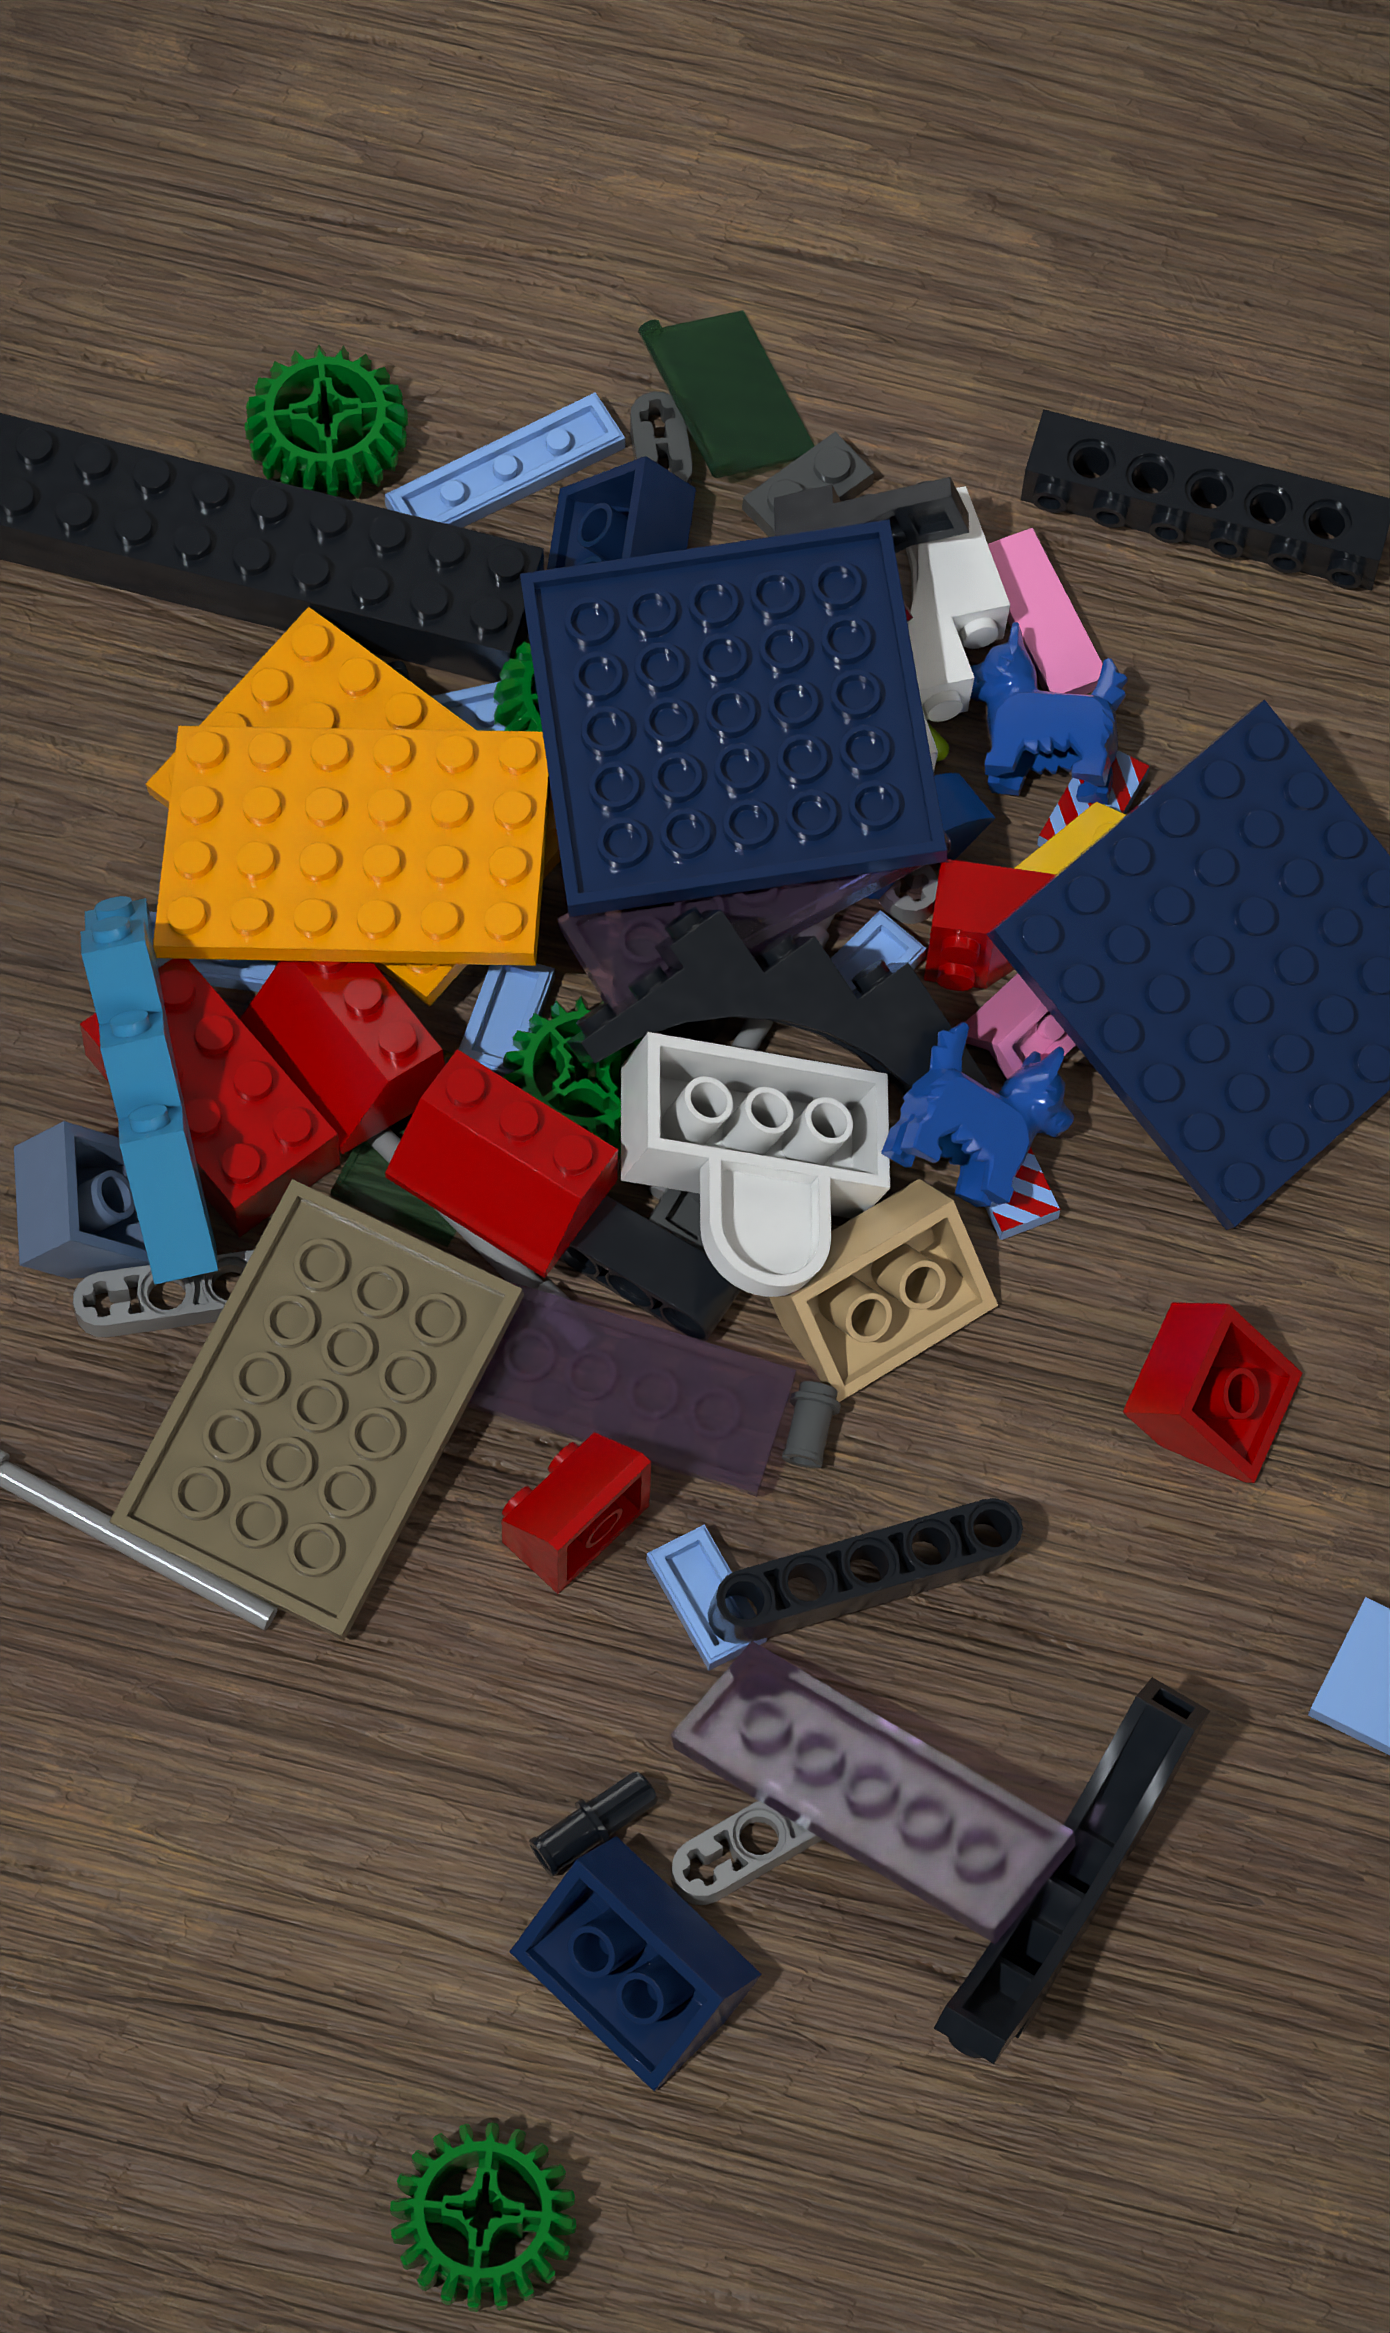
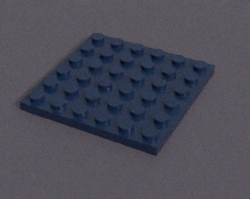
(731, 718)
(1225, 963)

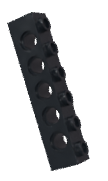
(1193, 475)

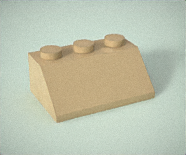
(887, 1290)

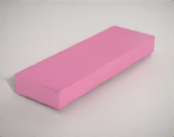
(1046, 616)

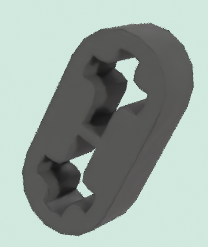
(675, 442)

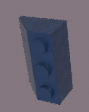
(621, 515)
(634, 1962)

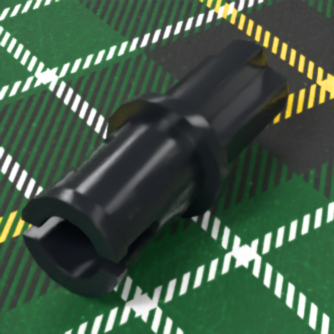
(593, 1822)

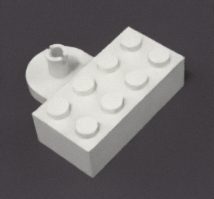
(764, 1145)

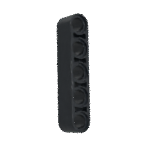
(651, 1269)
(885, 1548)

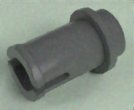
(810, 1423)

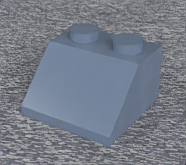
(75, 1204)

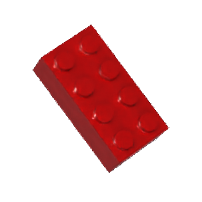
(241, 1108)

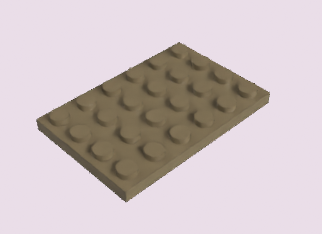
(318, 1408)

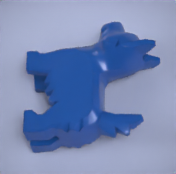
(1046, 728)
(975, 1126)

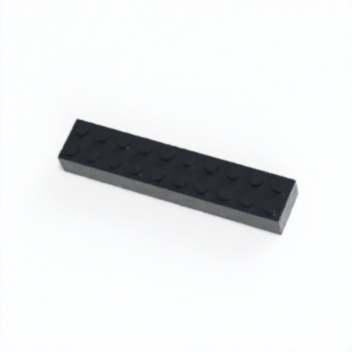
(260, 549)

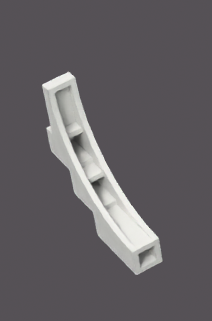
(954, 606)

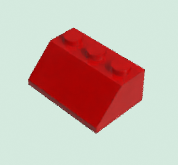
(345, 1043)
(502, 1163)

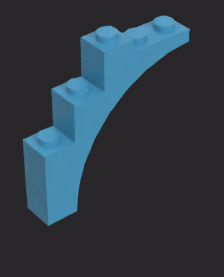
(146, 1089)

